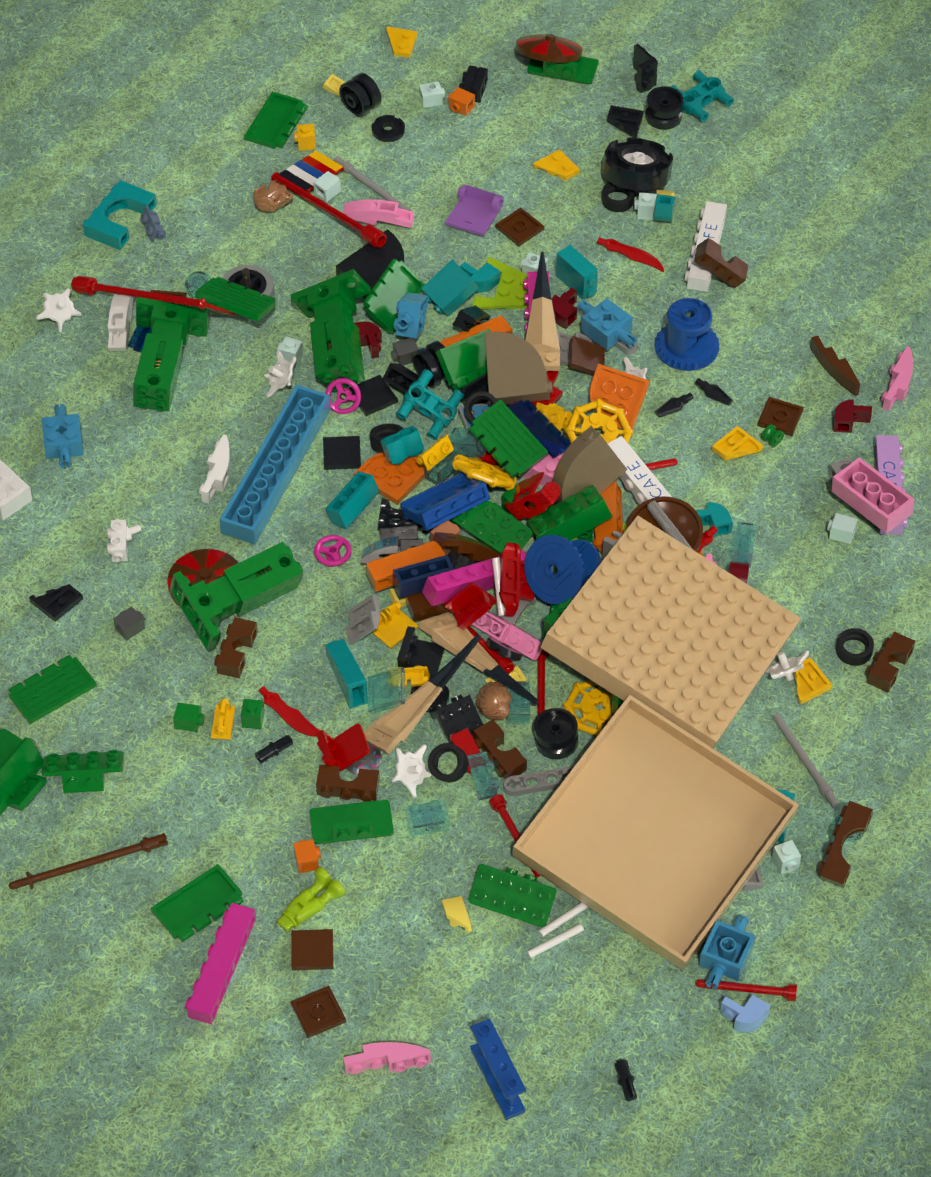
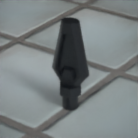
(714, 391)
(673, 405)

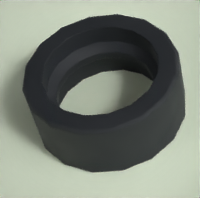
(616, 205)
(473, 398)
(381, 432)
(851, 658)
(434, 758)

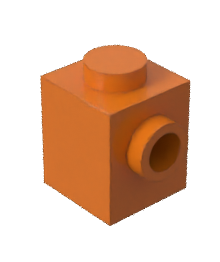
(461, 101)
(306, 855)

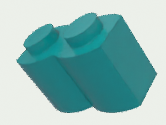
(402, 444)

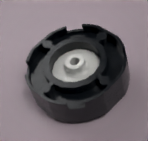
(637, 165)

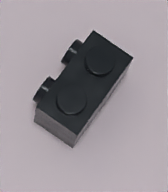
(400, 377)

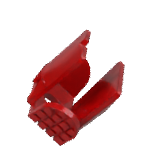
(537, 501)

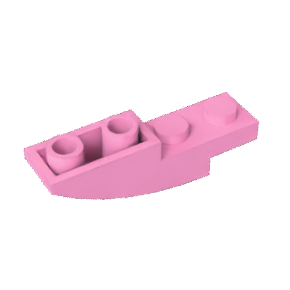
(372, 210)
(900, 379)
(510, 634)
(394, 1054)

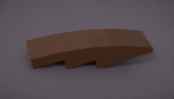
(836, 368)
(464, 545)

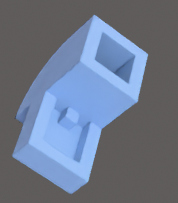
(748, 1017)

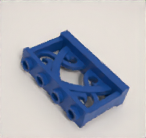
(445, 501)

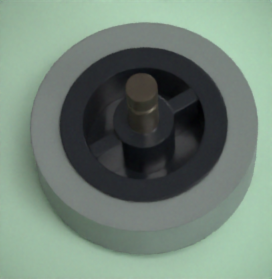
(252, 278)

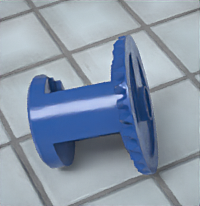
(687, 341)
(567, 557)

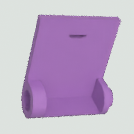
(475, 210)

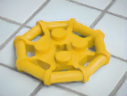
(599, 420)
(483, 471)
(588, 706)

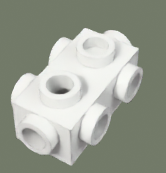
(120, 535)

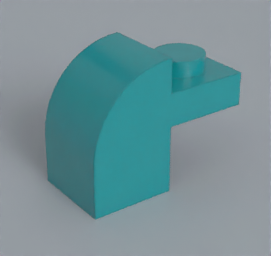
(664, 208)
(486, 277)
(717, 516)

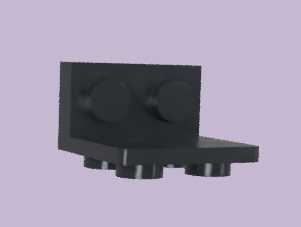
(419, 653)

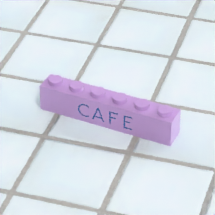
(890, 465)

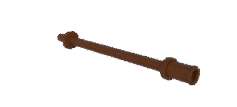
(145, 844)

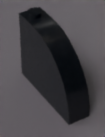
(372, 261)

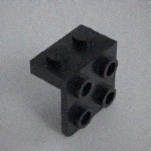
(646, 69)
(457, 716)

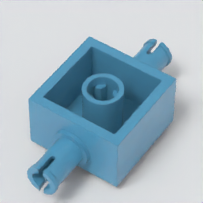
(411, 315)
(606, 324)
(62, 436)
(727, 950)

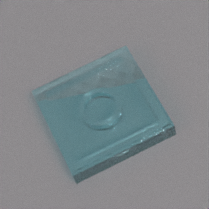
(386, 690)

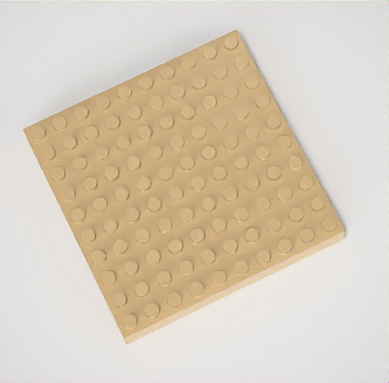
(671, 632)
(655, 831)

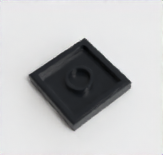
(375, 395)
(341, 452)

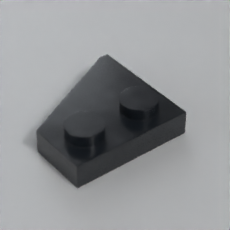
(626, 119)
(57, 601)

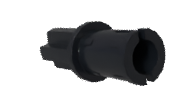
(273, 749)
(625, 1079)

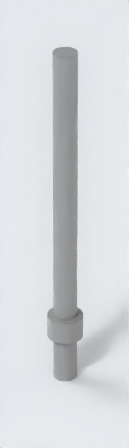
(349, 168)
(824, 788)

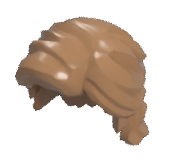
(272, 198)
(494, 701)

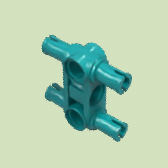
(704, 93)
(429, 404)

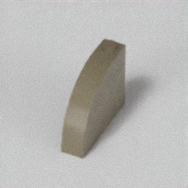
(515, 369)
(587, 463)

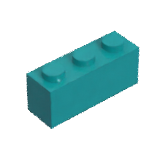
(352, 499)

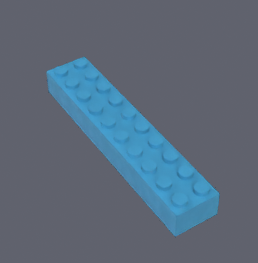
(275, 464)

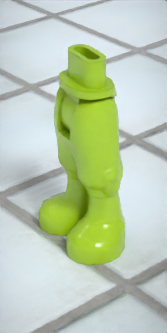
(307, 904)

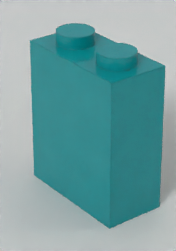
(576, 272)
(449, 288)

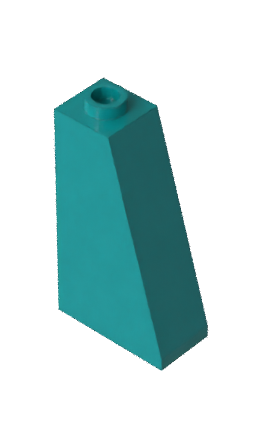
(347, 673)

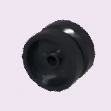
(360, 94)
(664, 107)
(427, 359)
(556, 733)

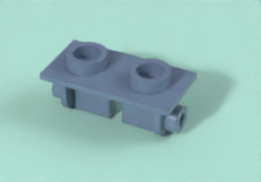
(152, 224)

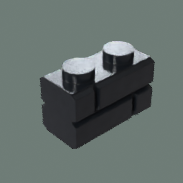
(475, 81)

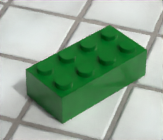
(572, 516)

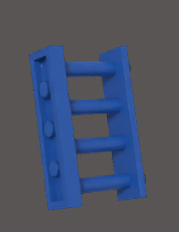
(498, 1069)

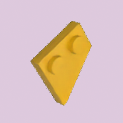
(402, 41)
(558, 165)
(736, 444)
(810, 681)

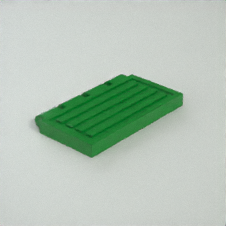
(276, 121)
(389, 289)
(235, 298)
(464, 360)
(509, 438)
(52, 689)
(196, 903)

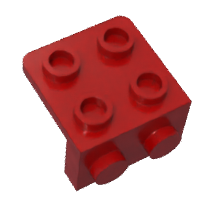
(344, 748)

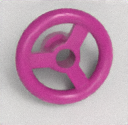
(357, 398)
(332, 553)

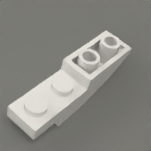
(118, 322)
(219, 471)

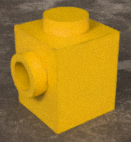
(305, 137)

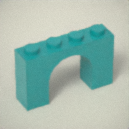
(120, 197)

